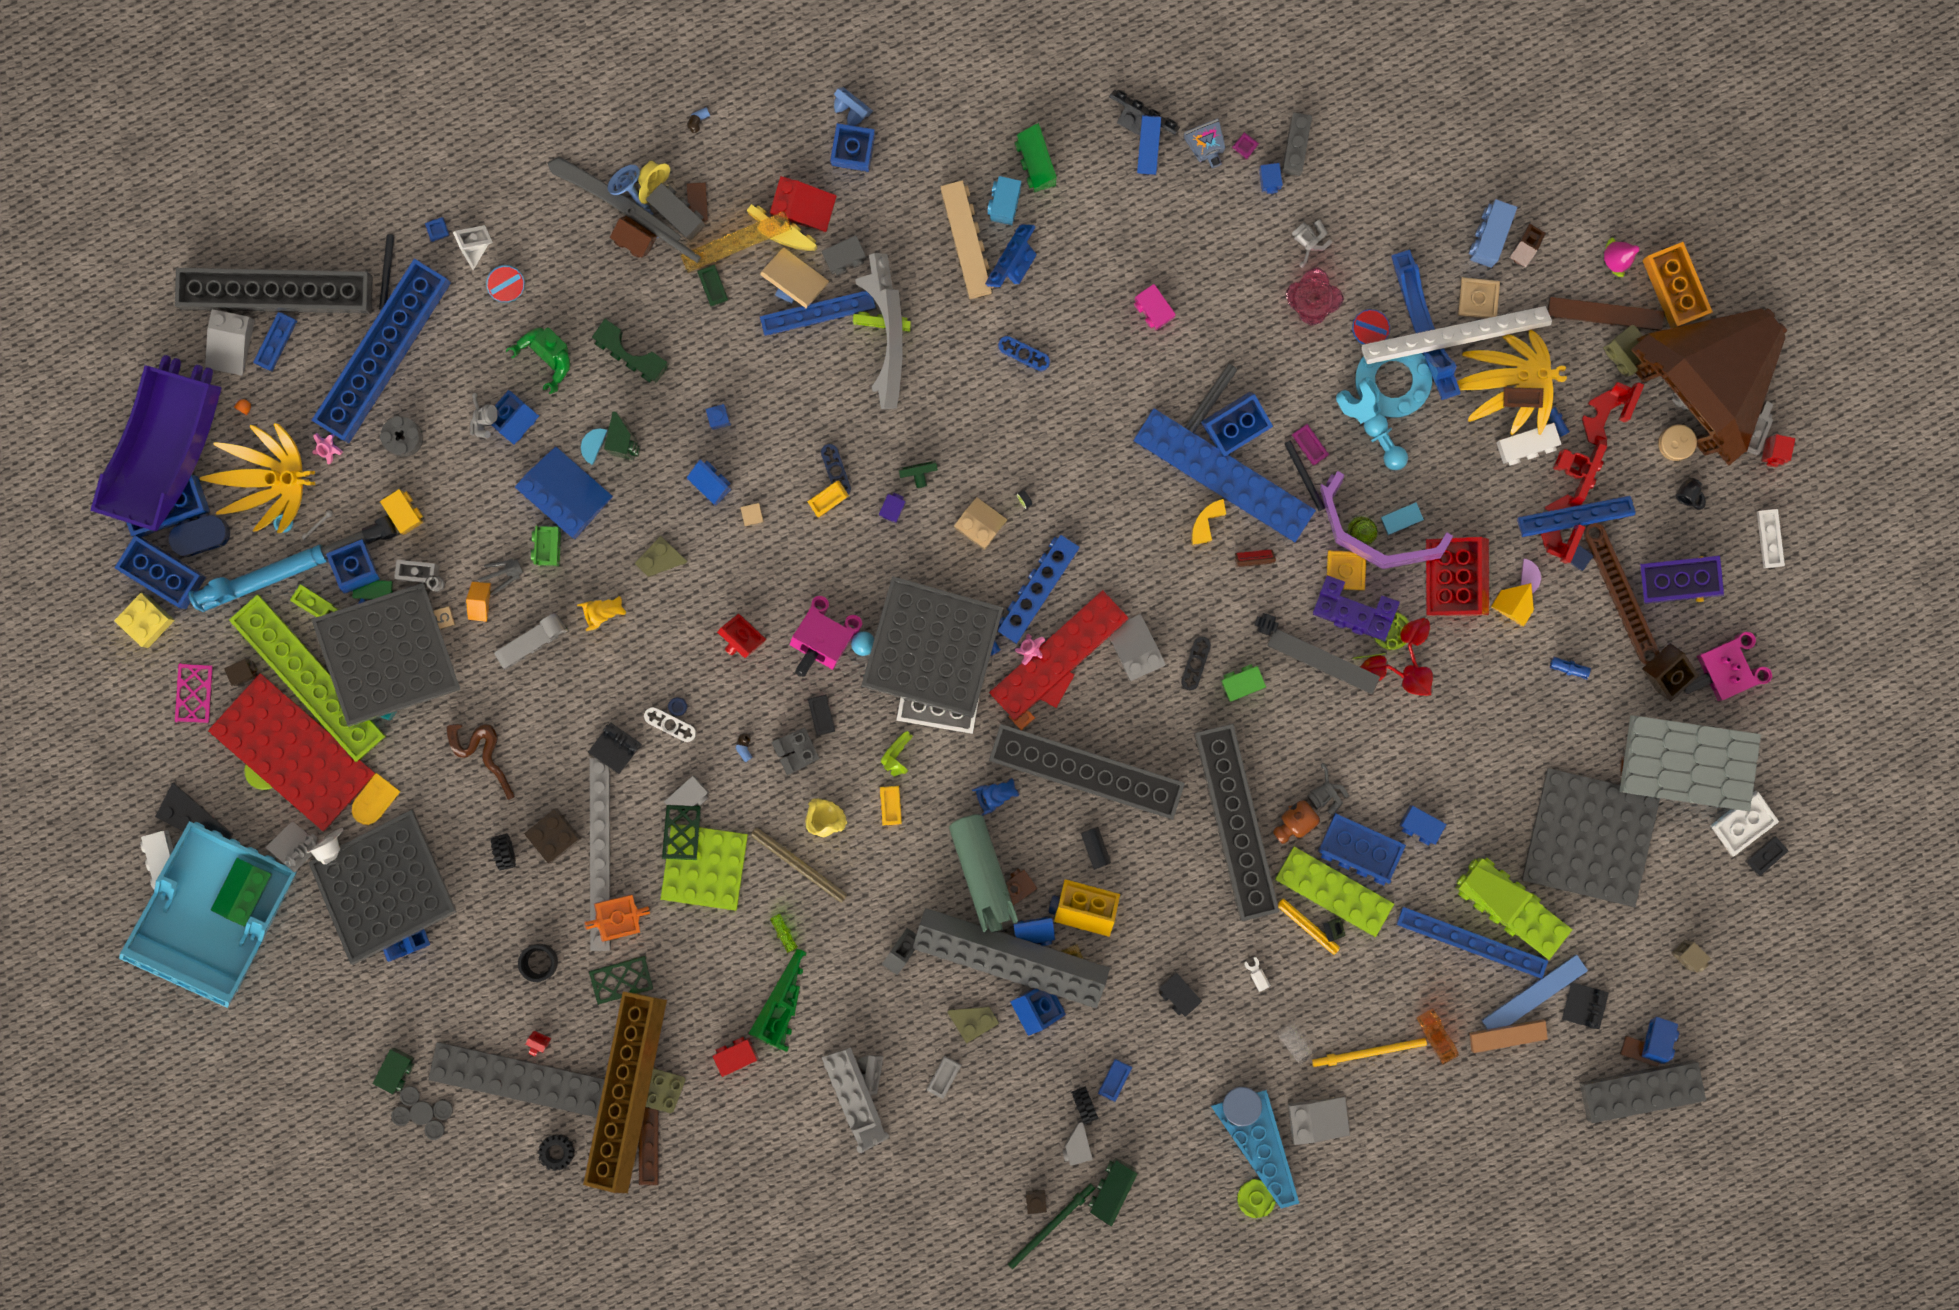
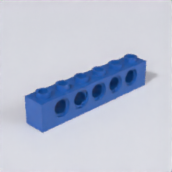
(1068, 550)

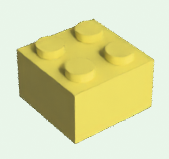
(144, 620)

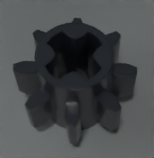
(1266, 624)

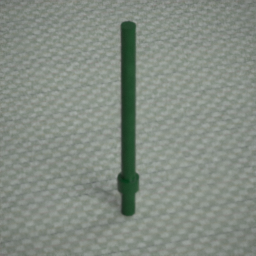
(1077, 1200)

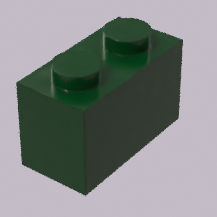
(393, 1071)

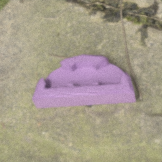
(1530, 574)

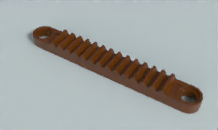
(1621, 592)

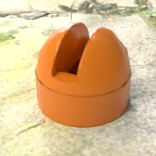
(243, 406)

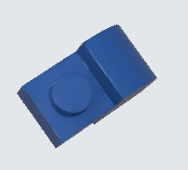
(406, 946)

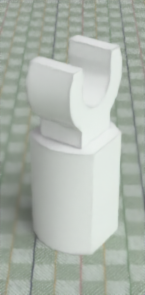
(1258, 975)

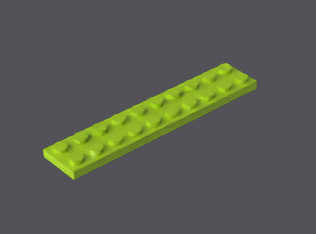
(303, 675)

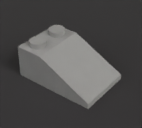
(228, 341)
(1136, 648)
(1318, 1120)

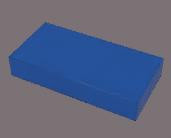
(1114, 1080)

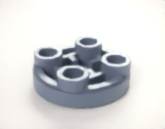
(1242, 1106)

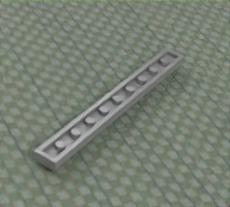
(599, 845)

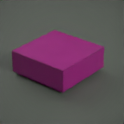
(1245, 145)

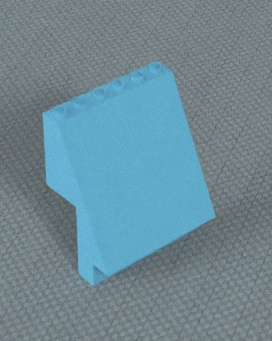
(181, 934)

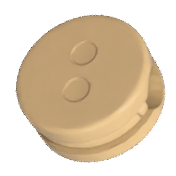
(1677, 442)

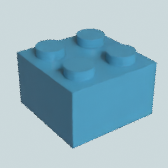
(1005, 201)

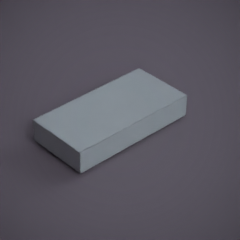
(943, 1077)

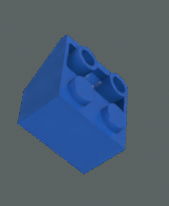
(708, 483)

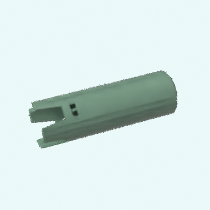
(982, 872)

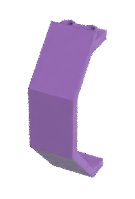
(1365, 551)

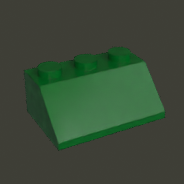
(1035, 159)
(241, 892)

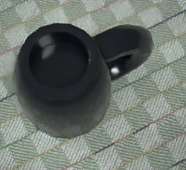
(1690, 492)

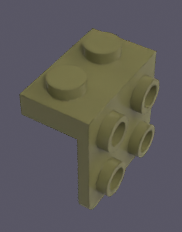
(1620, 350)
(664, 1090)

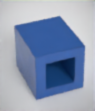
(1270, 178)
(718, 417)

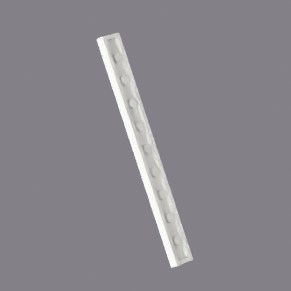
(1456, 335)

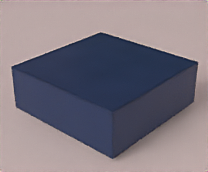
(1581, 558)

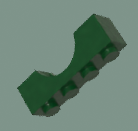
(649, 365)

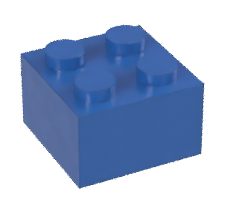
(852, 147)
(352, 566)

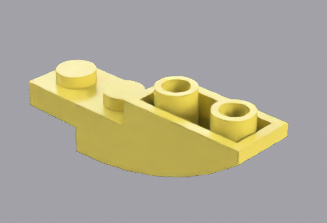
(791, 238)

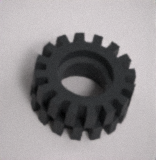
(503, 852)
(1084, 1105)
(552, 1163)

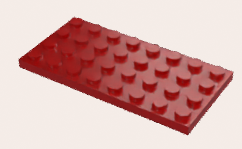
(291, 752)

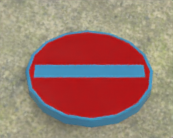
(505, 283)

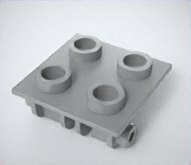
(292, 846)

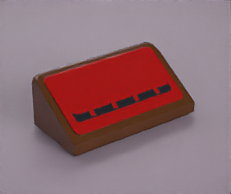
(1254, 558)

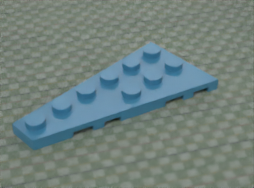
(1264, 1151)

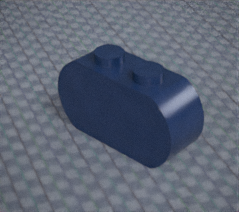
(199, 535)

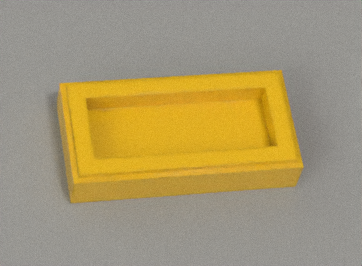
(828, 498)
(890, 805)

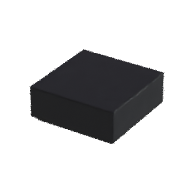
(1334, 929)

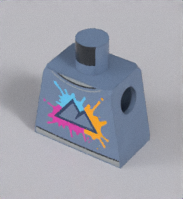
(1206, 142)

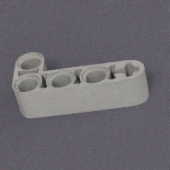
(530, 641)

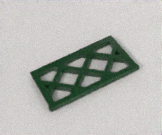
(669, 822)
(627, 964)

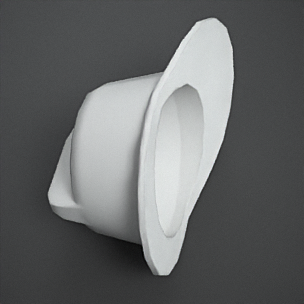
(327, 848)

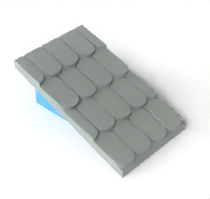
(1690, 763)

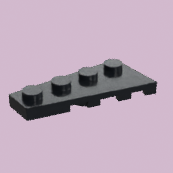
(180, 808)

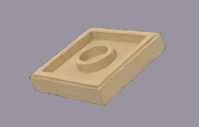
(1478, 298)

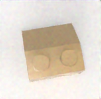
(980, 523)

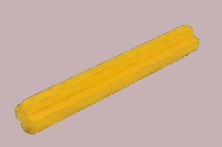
(1308, 926)

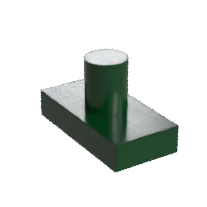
(918, 472)

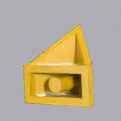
(1515, 603)

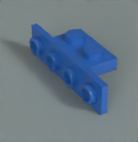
(1015, 258)

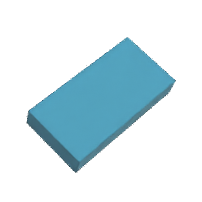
(1402, 518)

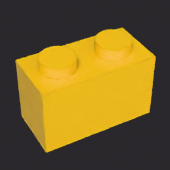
(402, 512)

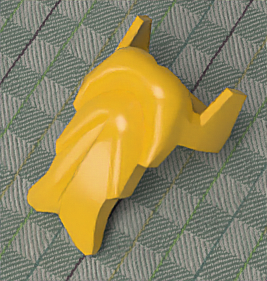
(600, 611)

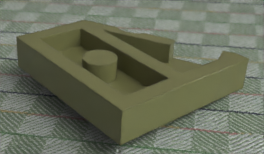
(659, 558)
(973, 1021)

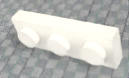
(1770, 538)

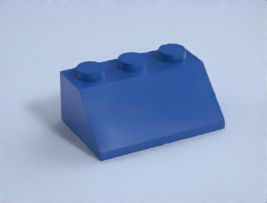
(1237, 423)

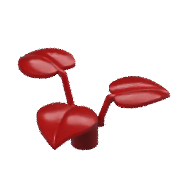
(1416, 679)

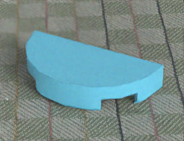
(592, 443)

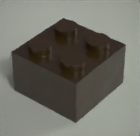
(1670, 672)
(552, 836)

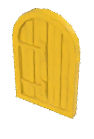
(373, 800)

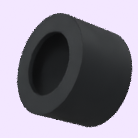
(524, 968)

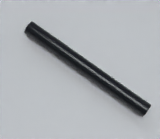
(386, 270)
(1304, 475)

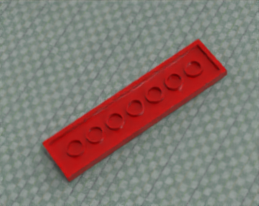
(1060, 655)

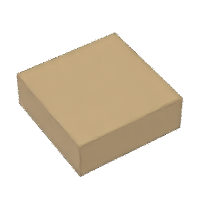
(752, 514)

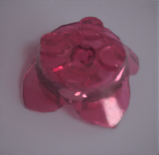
(1314, 282)

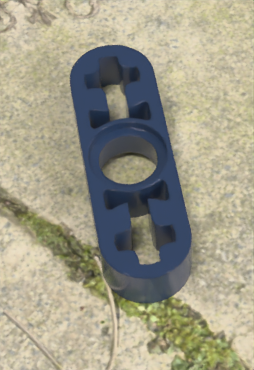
(828, 467)

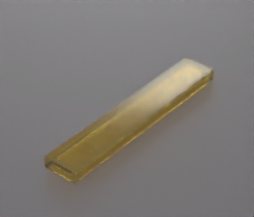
(738, 241)

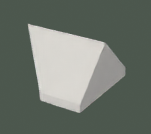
(473, 243)

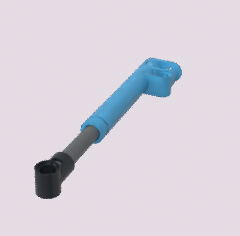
(224, 590)

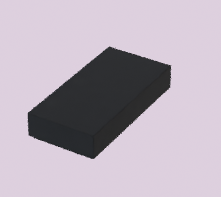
(821, 715)

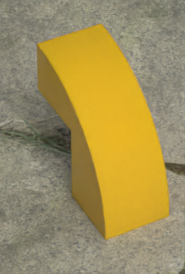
(1201, 529)

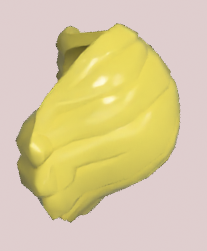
(824, 818)

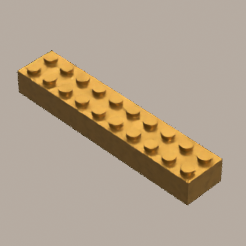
(625, 1092)

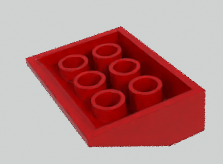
(1459, 579)

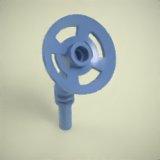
(627, 184)

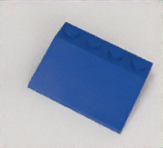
(564, 492)

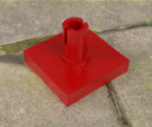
(741, 636)

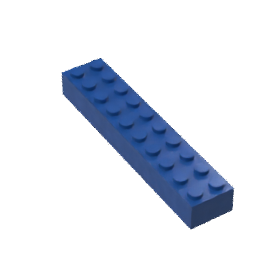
(381, 351)

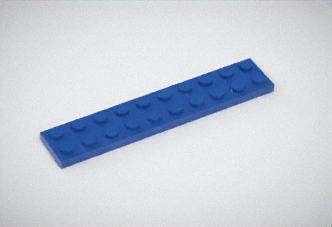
(1224, 475)

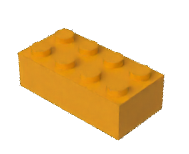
(1677, 285)

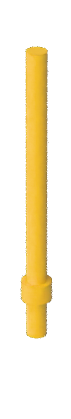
(1332, 1059)

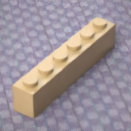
(966, 239)

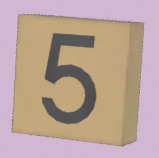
(444, 617)

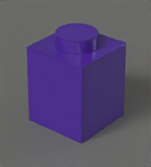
(892, 507)

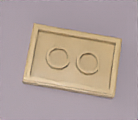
(794, 277)

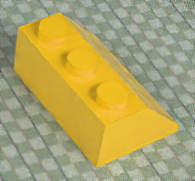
(1087, 908)

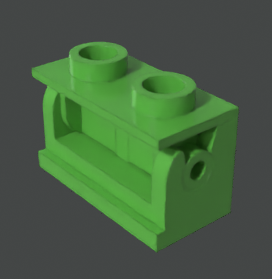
(546, 546)
(1243, 683)

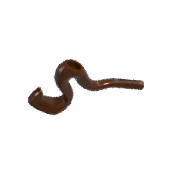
(483, 731)

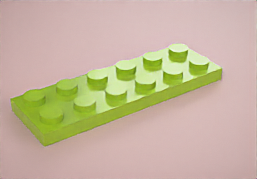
(1334, 891)

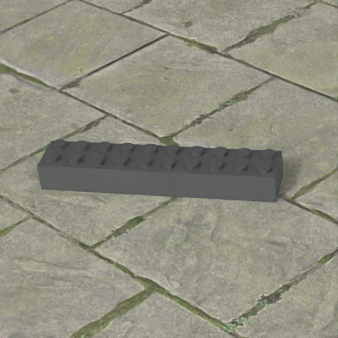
(273, 290)
(1086, 771)
(1236, 822)
(1011, 958)

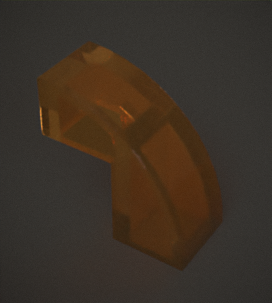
(1437, 1036)

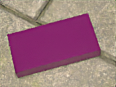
(1310, 444)

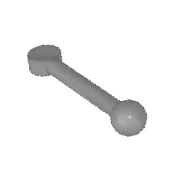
(328, 514)

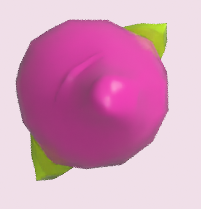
(1619, 256)

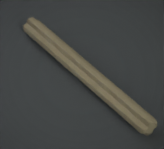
(799, 865)

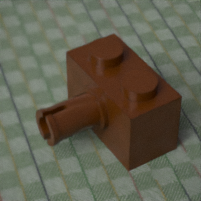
(1020, 885)

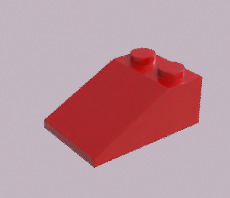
(803, 204)

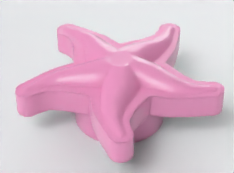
(325, 447)
(1030, 648)

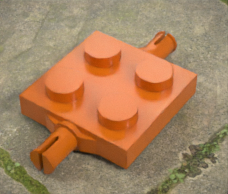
(617, 918)

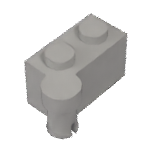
(419, 572)

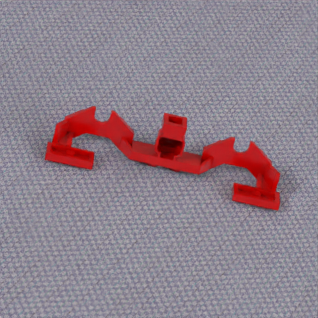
(1588, 466)

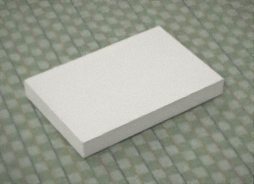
(1741, 828)

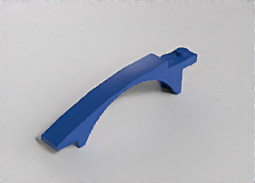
(1438, 361)

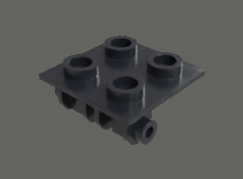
(614, 748)
(1585, 1005)

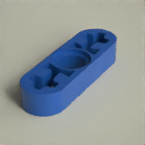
(1013, 342)

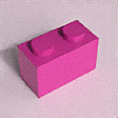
(1154, 307)

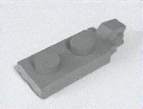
(1761, 430)

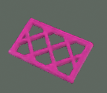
(206, 703)

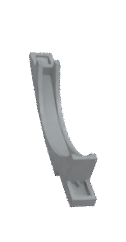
(880, 288)

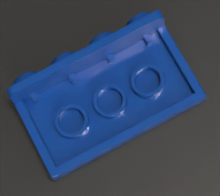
(1361, 849)

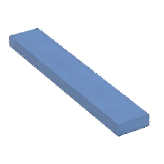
(1536, 993)

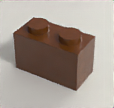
(633, 237)

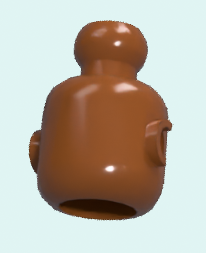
(1297, 820)

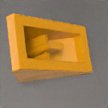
(478, 601)

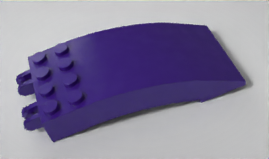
(158, 445)

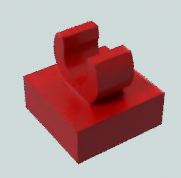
(537, 1042)

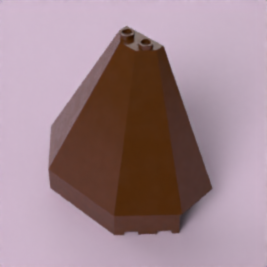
(1718, 373)

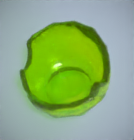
(1363, 529)

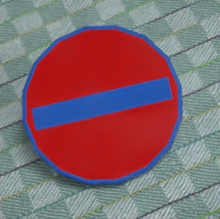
(1370, 327)

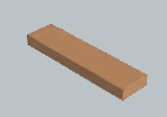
(1508, 1036)

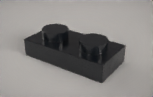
(1767, 856)

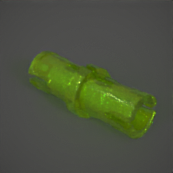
(783, 933)

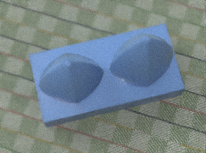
(858, 110)

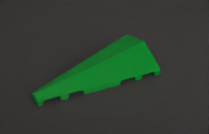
(774, 1018)

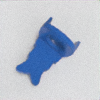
(995, 795)

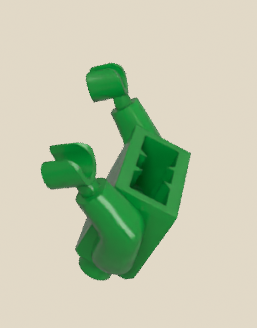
(549, 349)

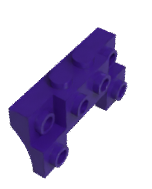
(1352, 614)

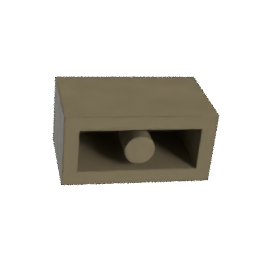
(1691, 956)

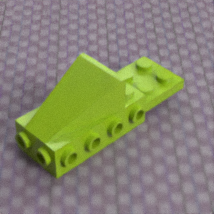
(1512, 907)

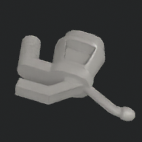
(1307, 238)
(482, 416)

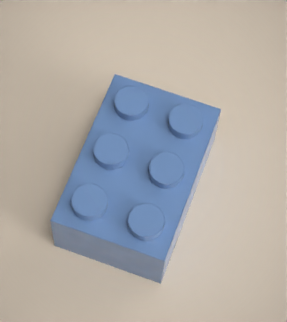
(1492, 233)

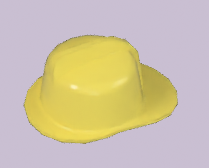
(651, 177)

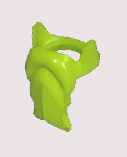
(892, 752)

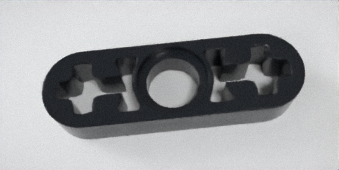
(1203, 660)

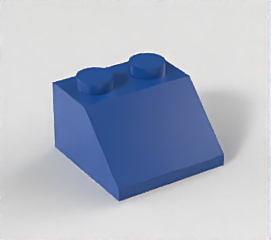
(513, 417)
(1036, 930)
(1037, 1010)

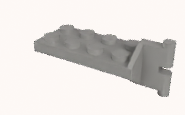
(855, 1099)

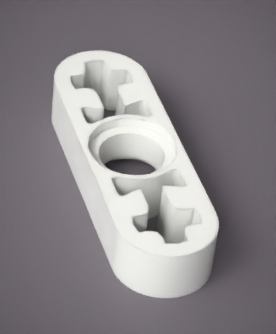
(672, 732)

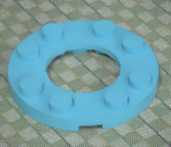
(1413, 398)

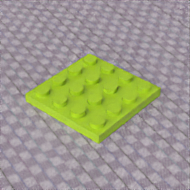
(713, 877)

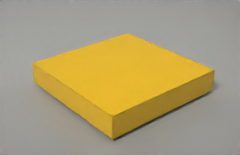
(1348, 568)

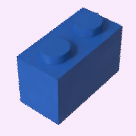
(1422, 825)
(1660, 1040)

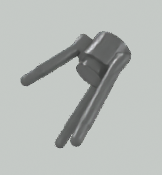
(511, 569)

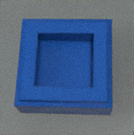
(437, 229)

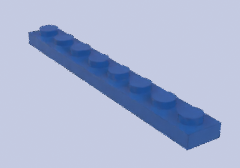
(1472, 942)

